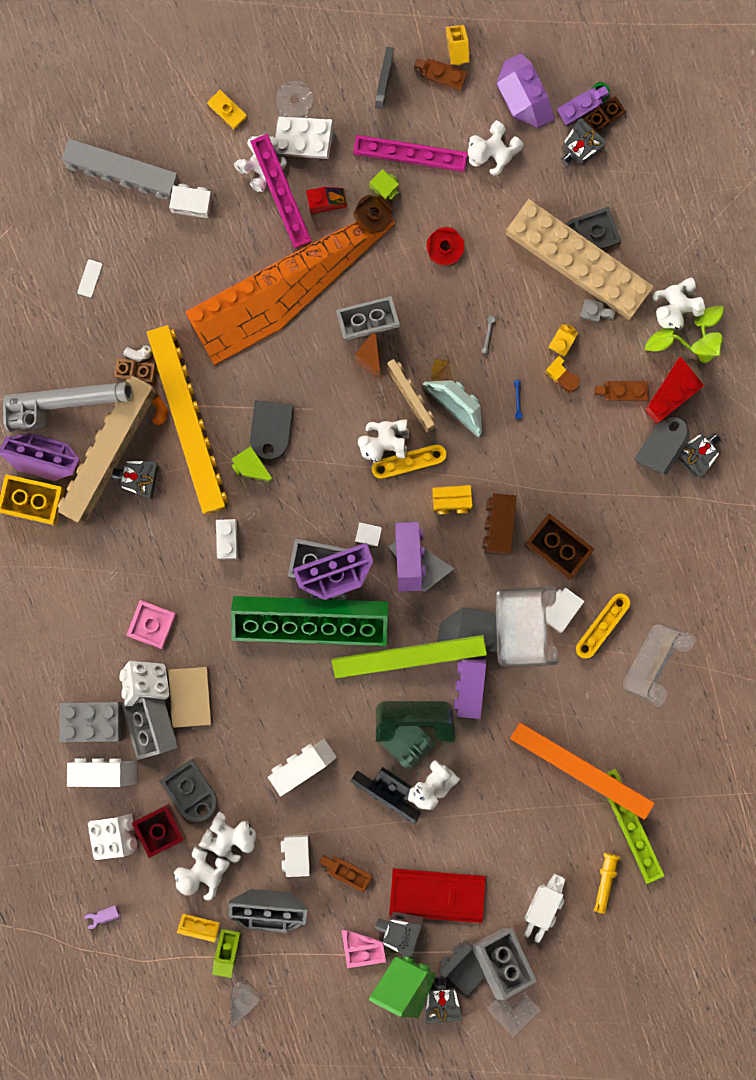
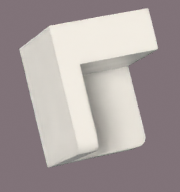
(368, 534)

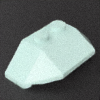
(457, 402)

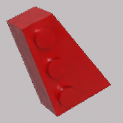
(674, 390)

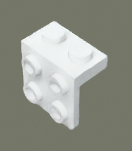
(143, 680)
(113, 837)

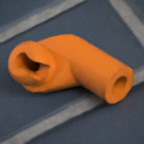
(161, 412)

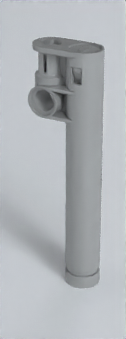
(23, 407)

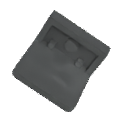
(462, 968)

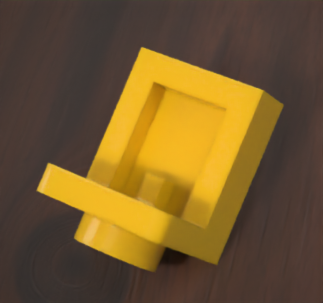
(563, 339)

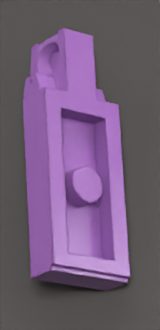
(582, 105)

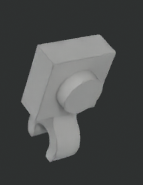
(593, 310)

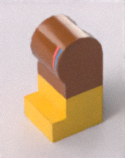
(565, 379)

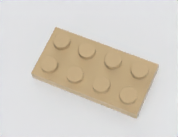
(407, 389)

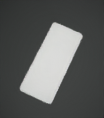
(89, 278)

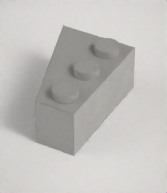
(434, 568)

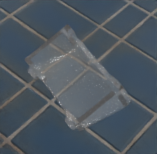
(523, 627)
(651, 661)

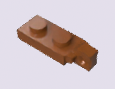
(441, 73)
(623, 390)
(347, 872)

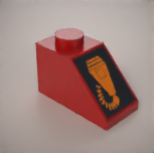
(325, 199)

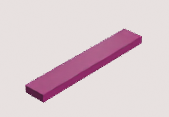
(410, 153)
(280, 190)

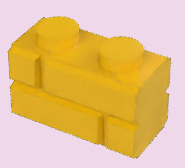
(451, 499)

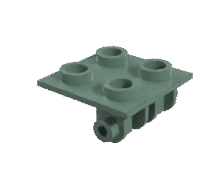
(409, 745)

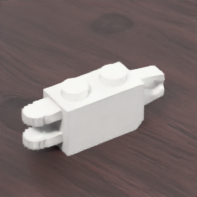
(544, 906)

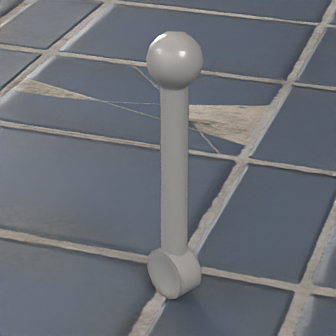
(491, 319)

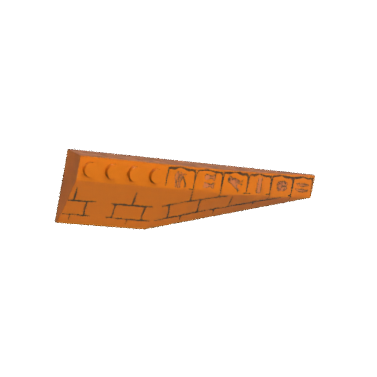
(277, 293)

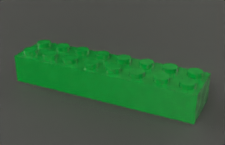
(309, 621)

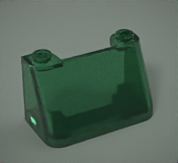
(414, 713)

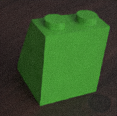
(404, 987)

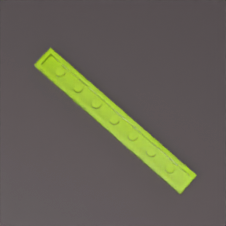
(409, 656)

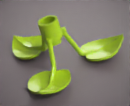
(704, 348)

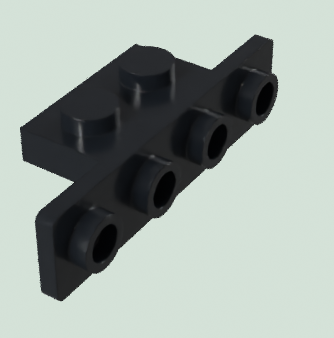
(389, 790)

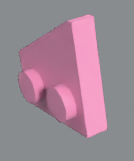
(362, 950)

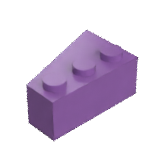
(409, 556)
(470, 687)

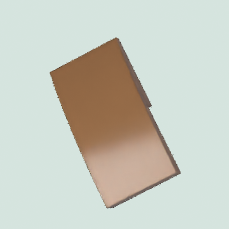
(144, 371)

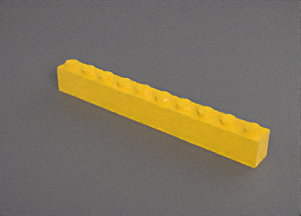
(186, 419)

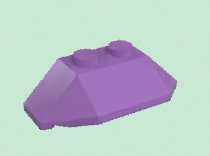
(524, 92)
(39, 456)
(335, 573)

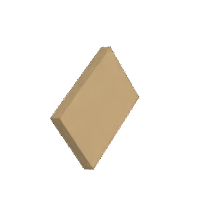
(189, 697)

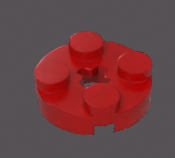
(448, 257)

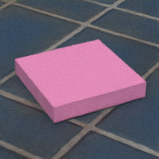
(151, 624)

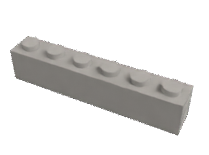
(119, 169)

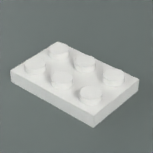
(304, 137)

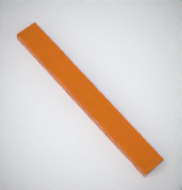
(582, 770)

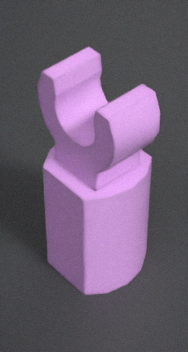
(103, 916)

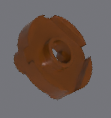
(366, 221)

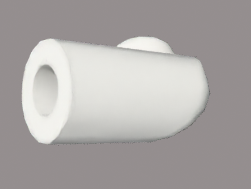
(140, 355)

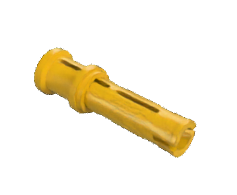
(608, 873)

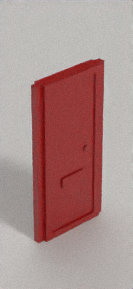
(438, 895)

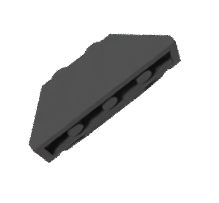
(470, 623)
(267, 911)

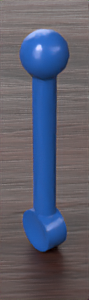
(518, 415)

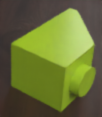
(250, 466)
(226, 953)

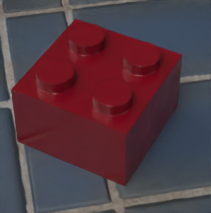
(158, 830)

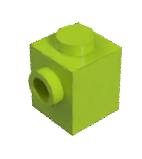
(385, 185)

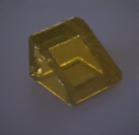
(438, 366)

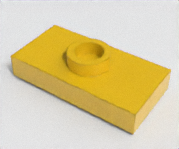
(227, 109)
(198, 927)

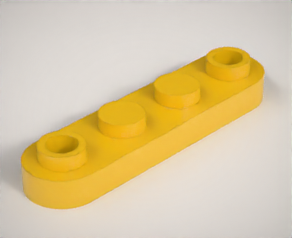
(414, 461)
(602, 626)

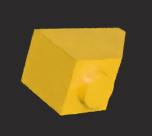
(457, 44)

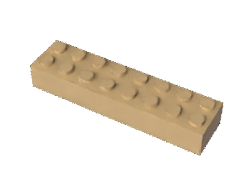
(578, 259)
(106, 453)

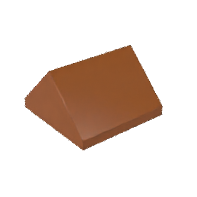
(368, 356)

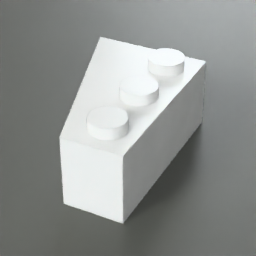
(301, 767)
(101, 773)

